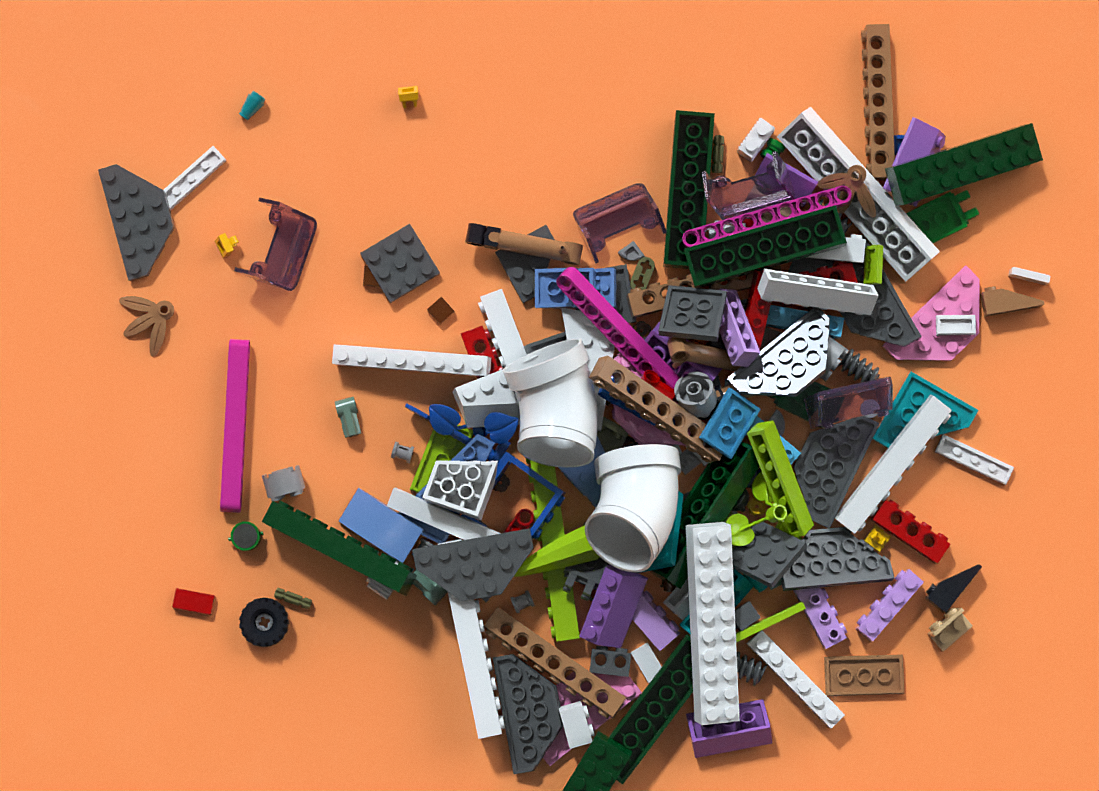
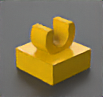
(408, 94)
(226, 244)
(877, 538)

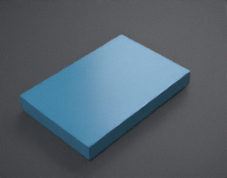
(729, 423)

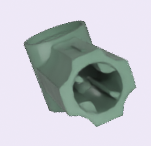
(347, 412)
(430, 589)

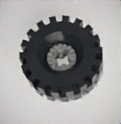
(252, 616)

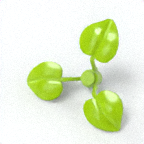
(740, 526)

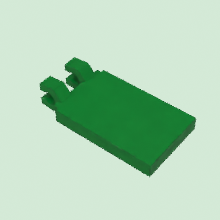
(943, 216)

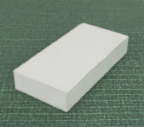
(1029, 275)
(955, 325)
(646, 661)

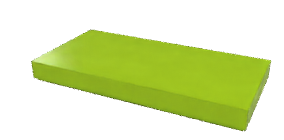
(438, 449)
(770, 621)

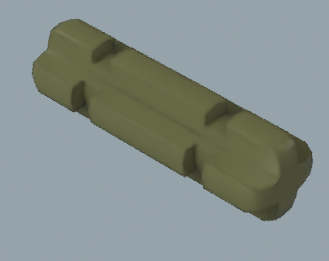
(718, 151)
(293, 598)

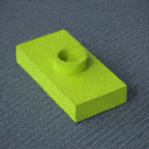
(873, 264)

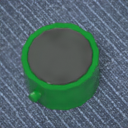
(245, 536)

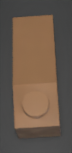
(1002, 301)

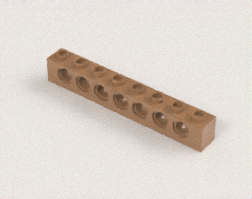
(881, 34)
(640, 308)
(654, 399)
(501, 618)

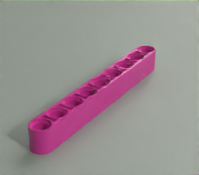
(774, 210)
(614, 326)
(235, 426)

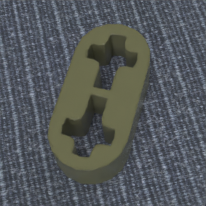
(637, 273)

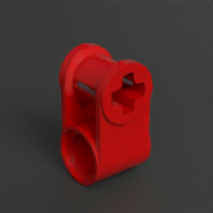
(517, 524)

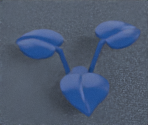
(499, 425)

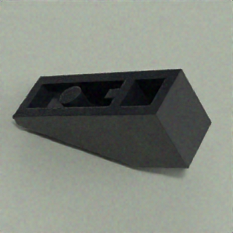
(948, 590)

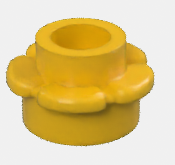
(756, 511)

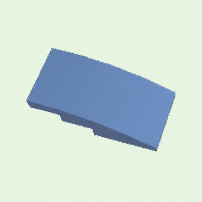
(551, 296)
(380, 525)

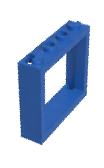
(546, 514)

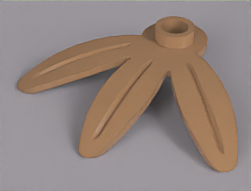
(854, 184)
(153, 316)

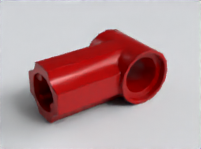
(654, 380)

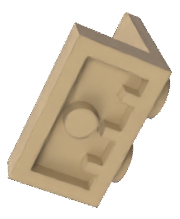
(950, 629)

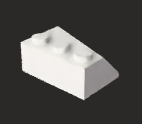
(486, 396)
(462, 486)

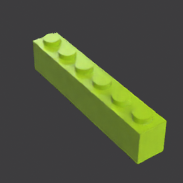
(780, 477)

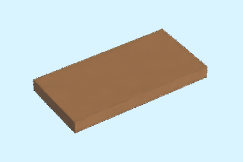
(864, 675)

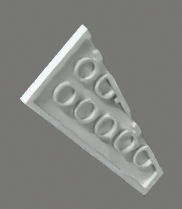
(595, 343)

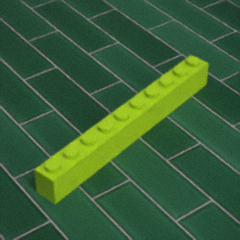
(562, 603)

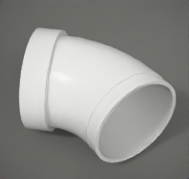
(555, 404)
(634, 505)

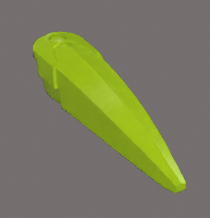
(561, 553)

